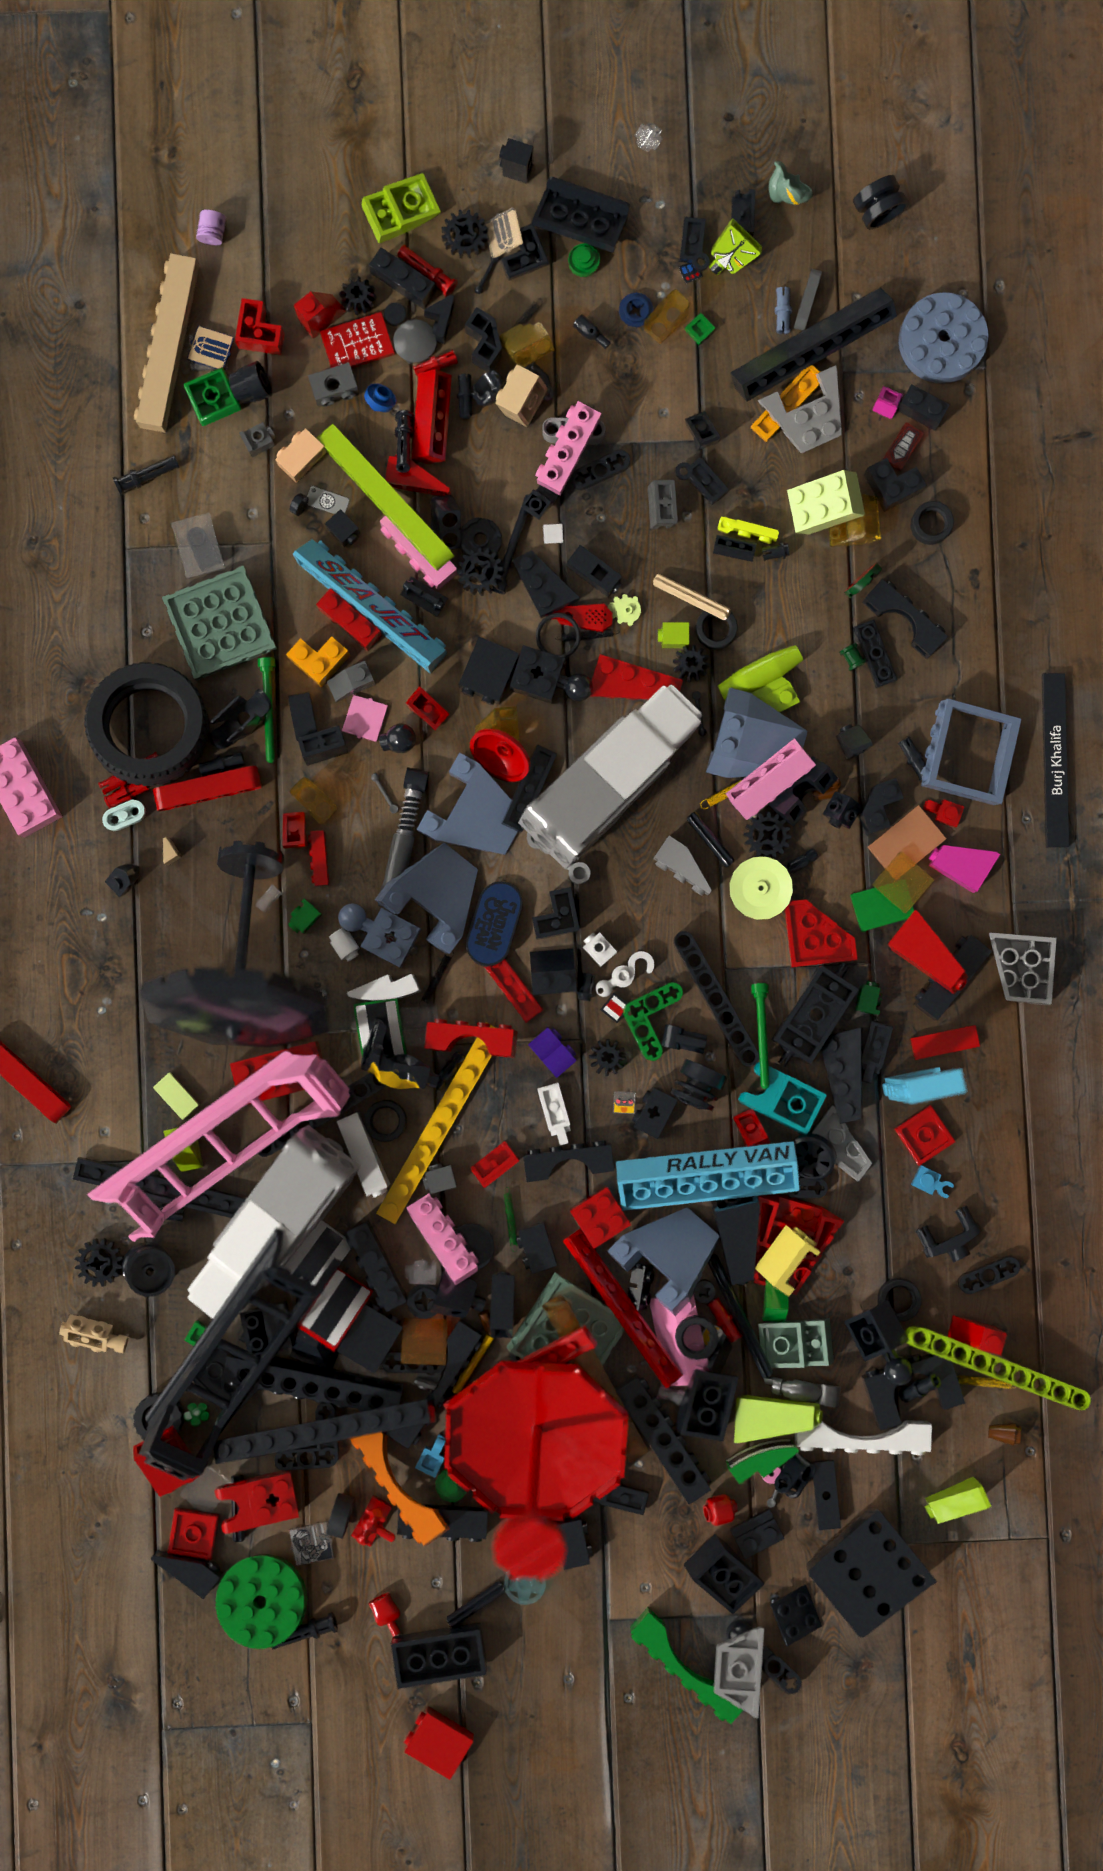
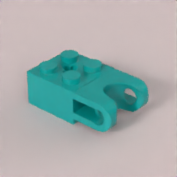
(777, 1099)

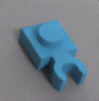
(929, 1181)

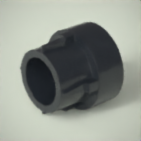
(250, 383)

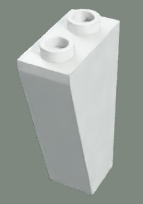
(363, 1153)

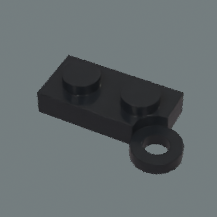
(693, 243)
(703, 479)

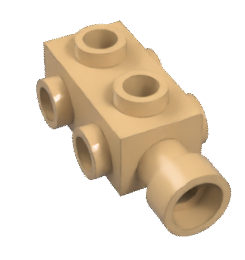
(92, 1332)

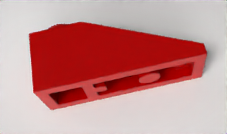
(414, 480)

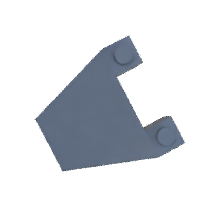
(477, 814)
(441, 886)
(676, 1247)

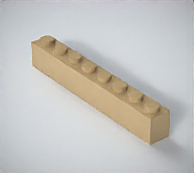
(167, 342)

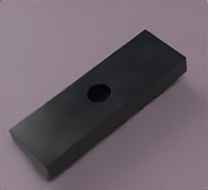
(879, 667)
(826, 1507)

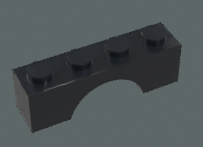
(886, 599)
(540, 1164)

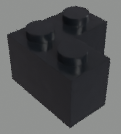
(889, 487)
(563, 918)

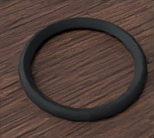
(570, 619)

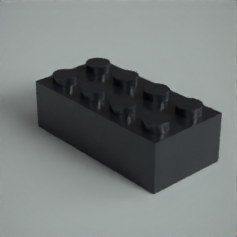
(439, 1655)

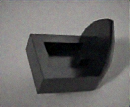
(123, 878)

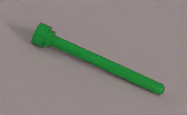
(266, 666)
(760, 993)

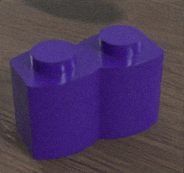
(552, 1051)

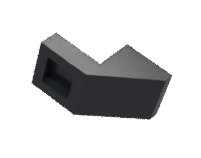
(540, 501)

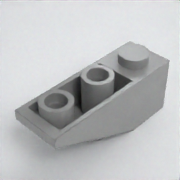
(680, 861)

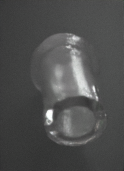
(268, 899)
(670, 1394)

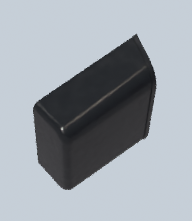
(868, 1574)

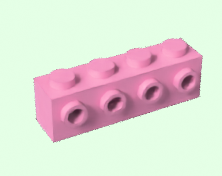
(568, 448)
(770, 779)
(442, 1238)

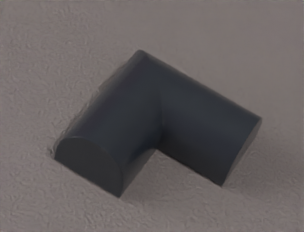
(529, 258)

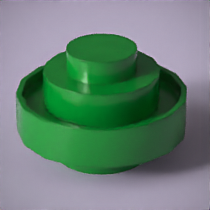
(584, 260)
(448, 1488)

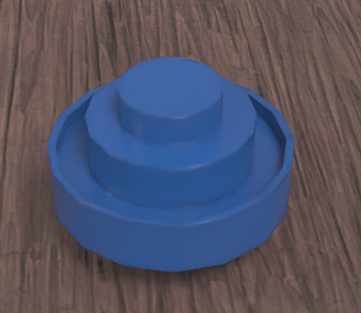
(380, 398)

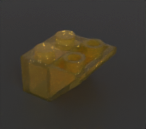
(859, 530)

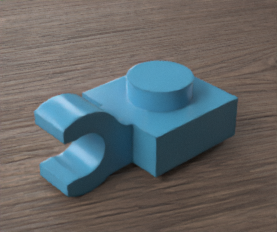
(432, 1459)

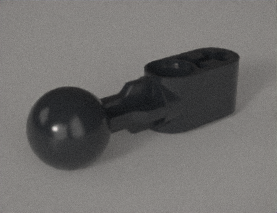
(739, 1627)

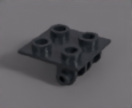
(795, 1615)

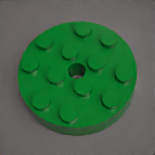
(243, 1616)

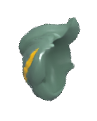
(787, 187)

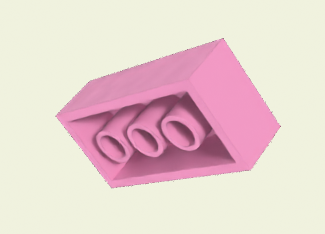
(24, 791)

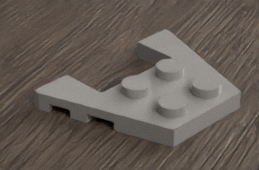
(813, 422)

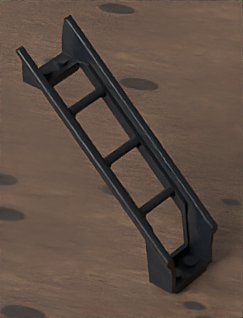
(176, 1461)

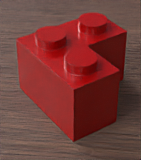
(254, 333)

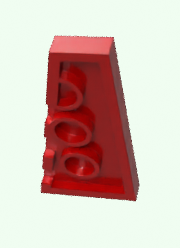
(625, 680)

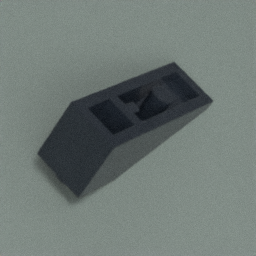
(193, 1572)

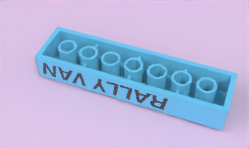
(707, 1176)

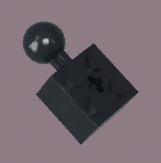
(577, 686)
(879, 1333)

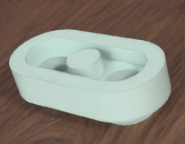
(124, 814)

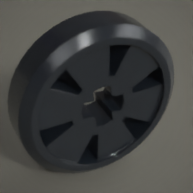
(820, 1149)

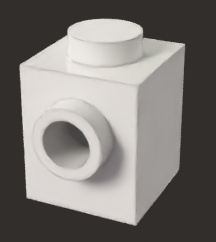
(599, 948)

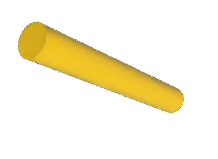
(472, 1364)

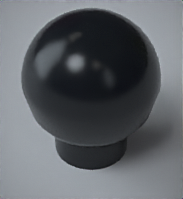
(398, 738)

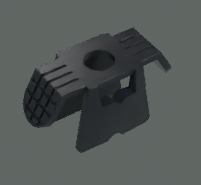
(231, 729)

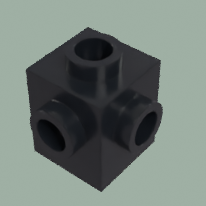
(842, 810)

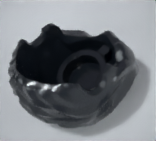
(487, 388)

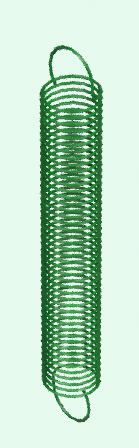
(508, 1220)

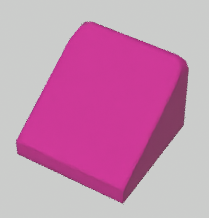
(887, 402)

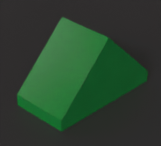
(775, 1304)

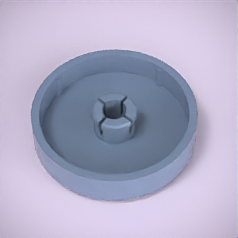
(930, 356)

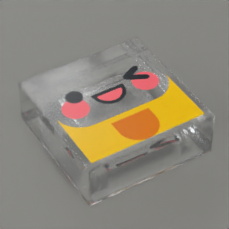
(624, 1102)

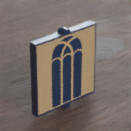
(210, 348)

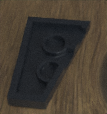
(543, 585)

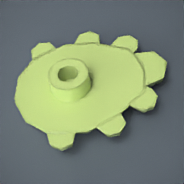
(625, 609)

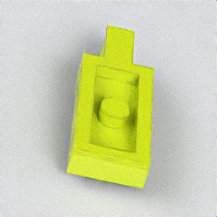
(748, 529)

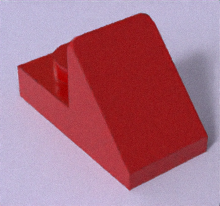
(427, 708)
(294, 830)
(751, 1129)

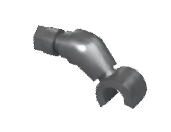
(805, 1391)

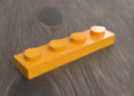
(791, 398)

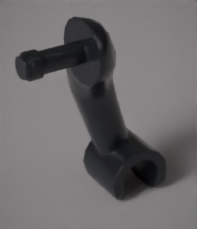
(545, 378)

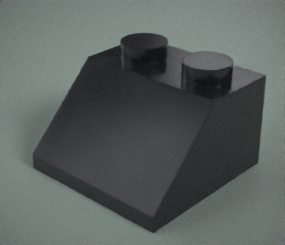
(553, 971)

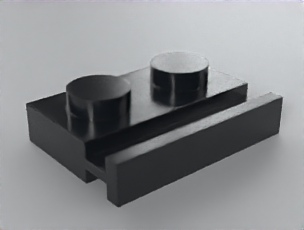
(757, 1533)

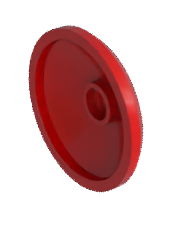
(500, 754)

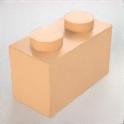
(300, 455)

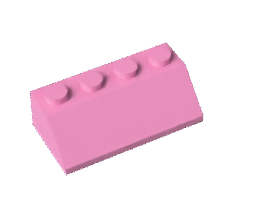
(665, 1328)

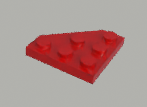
(816, 937)

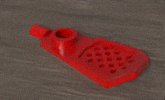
(579, 615)

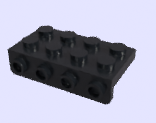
(581, 214)

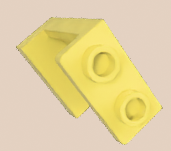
(784, 1257)

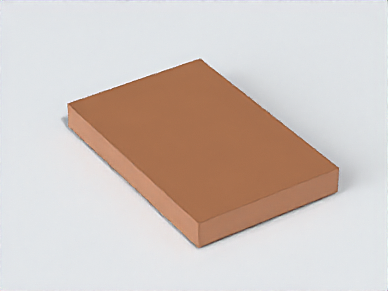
(912, 835)

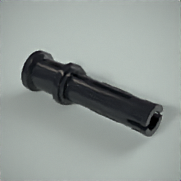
(404, 433)
(169, 463)
(313, 1629)

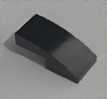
(302, 714)

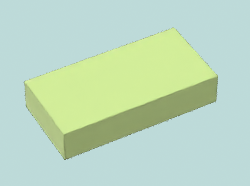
(176, 1096)

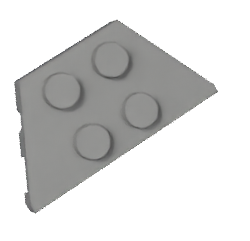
(740, 1670)

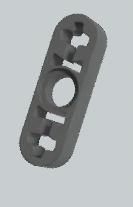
(807, 299)

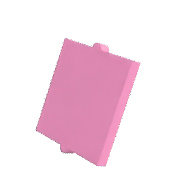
(364, 718)

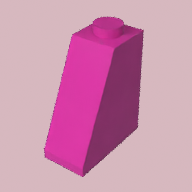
(963, 865)

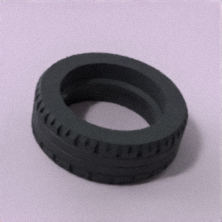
(139, 678)

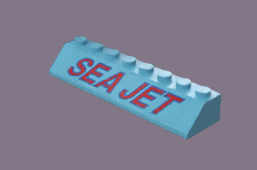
(366, 600)

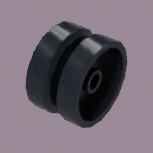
(880, 202)
(159, 1272)

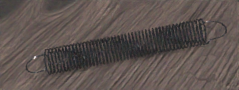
(531, 309)
(570, 637)
(442, 966)

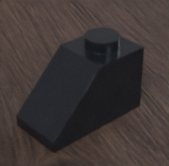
(853, 741)

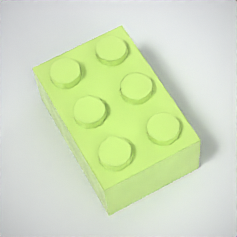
(826, 502)

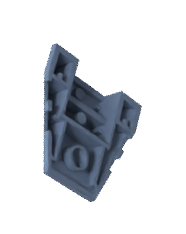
(750, 735)

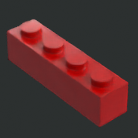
(319, 858)

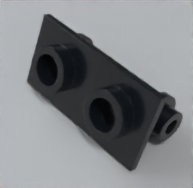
(423, 596)
(643, 1277)

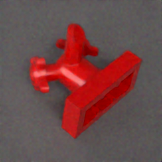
(371, 1523)

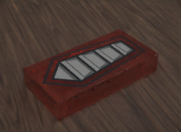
(903, 446)

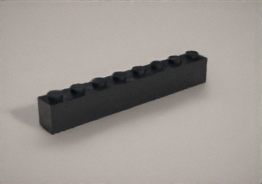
(813, 344)

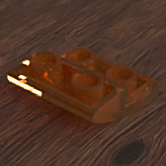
(424, 1341)

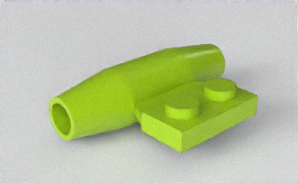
(765, 679)

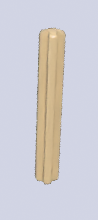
(691, 597)

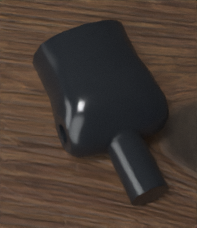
(590, 331)

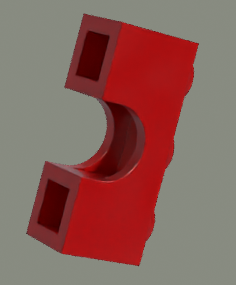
(349, 619)

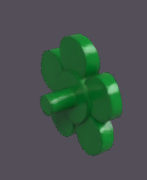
(196, 1413)

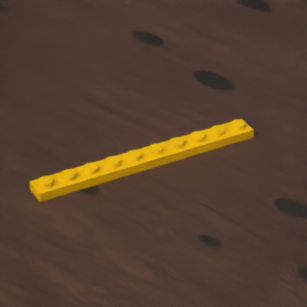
(435, 1132)

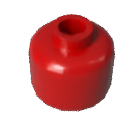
(720, 1509)

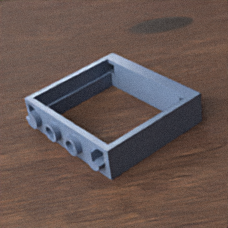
(1002, 762)

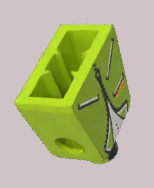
(734, 249)

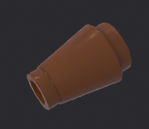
(1005, 1433)

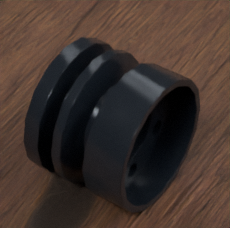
(698, 1085)

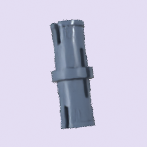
(783, 310)

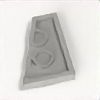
(848, 1151)

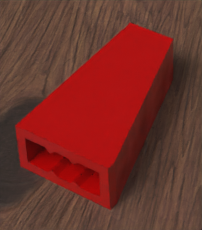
(926, 952)

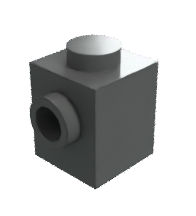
(439, 1178)

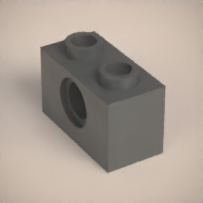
(322, 380)

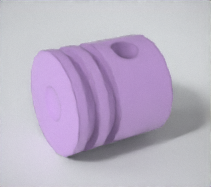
(211, 227)

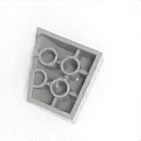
(1025, 967)

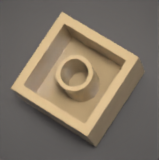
(521, 395)

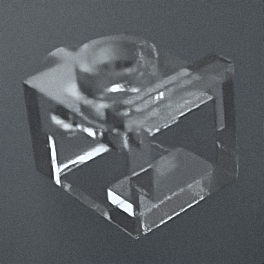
(421, 1272)

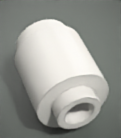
(344, 944)

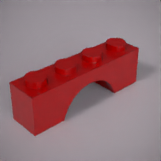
(444, 1036)

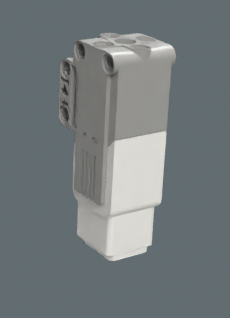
(610, 776)
(289, 1197)

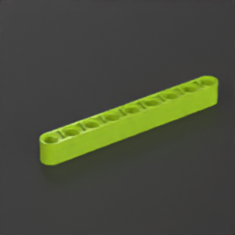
(385, 497)
(1007, 1369)

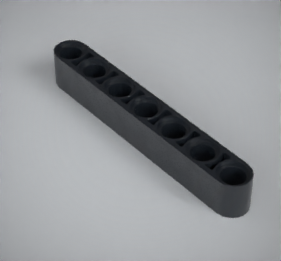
(724, 1006)
(354, 1099)

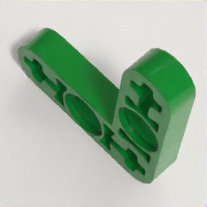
(642, 1019)

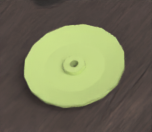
(761, 888)

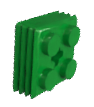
(199, 395)

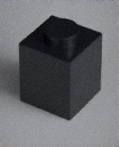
(343, 528)

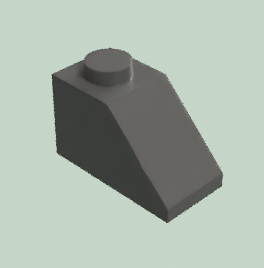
(351, 681)

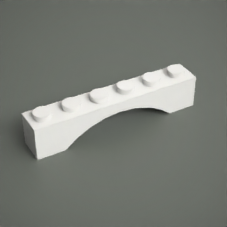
(908, 1436)

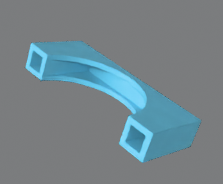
(924, 1085)

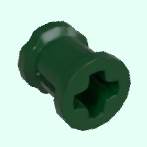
(853, 656)

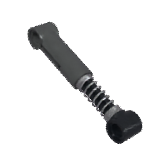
(403, 841)

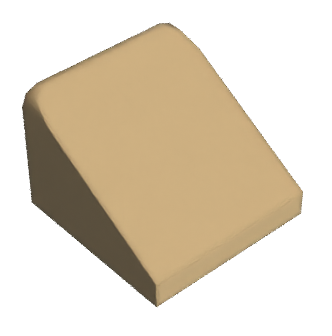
(170, 852)

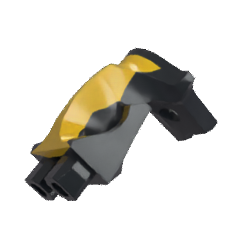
(397, 1071)

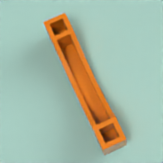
(424, 1520)

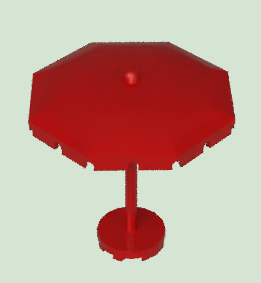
(535, 1450)

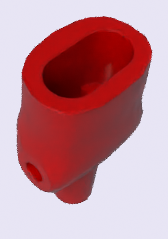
(385, 1612)

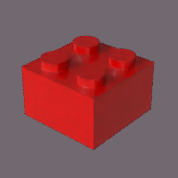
(600, 1217)

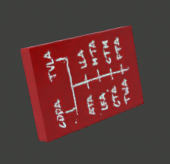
(357, 341)

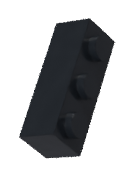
(734, 548)

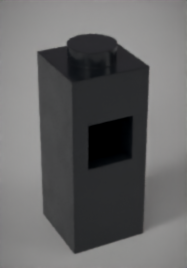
(594, 571)

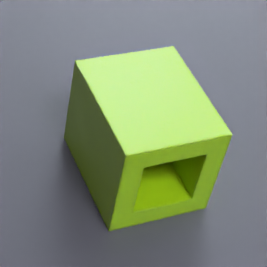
(674, 634)

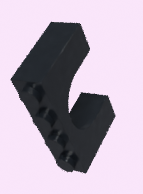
(881, 1391)

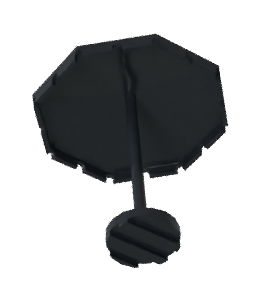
(245, 1006)

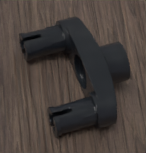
(954, 1246)

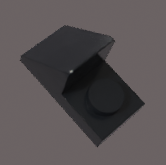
(441, 312)
(702, 430)

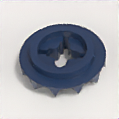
(637, 300)

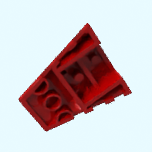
(812, 1219)

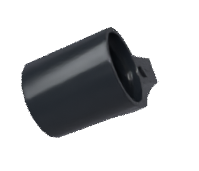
(678, 1039)

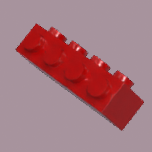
(431, 416)

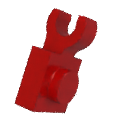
(947, 812)

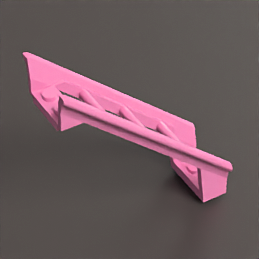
(309, 1070)

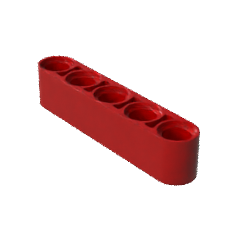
(207, 788)
(32, 1085)

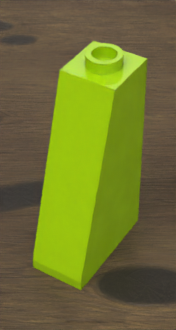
(772, 1417)

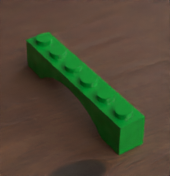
(652, 1633)

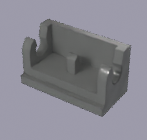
(662, 503)

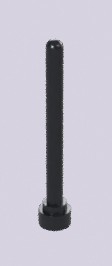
(511, 549)

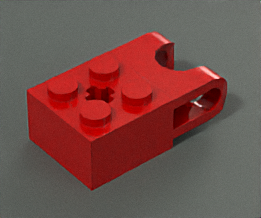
(253, 1504)

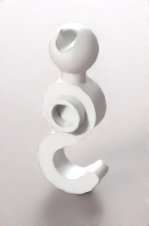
(623, 975)

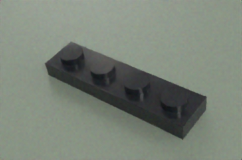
(529, 787)

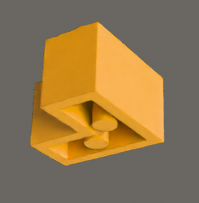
(320, 664)

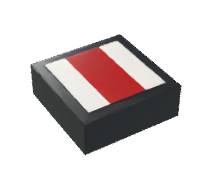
(614, 1007)

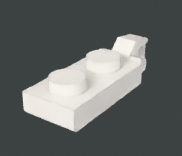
(555, 1111)

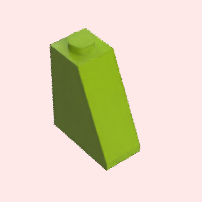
(188, 1158)
(957, 1501)

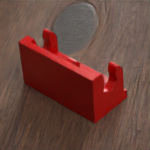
(494, 1164)

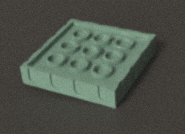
(219, 623)
(538, 1331)

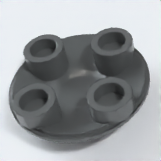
(414, 341)

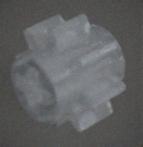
(648, 136)

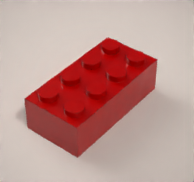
(243, 1069)

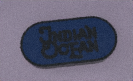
(494, 924)

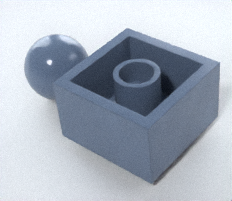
(353, 918)

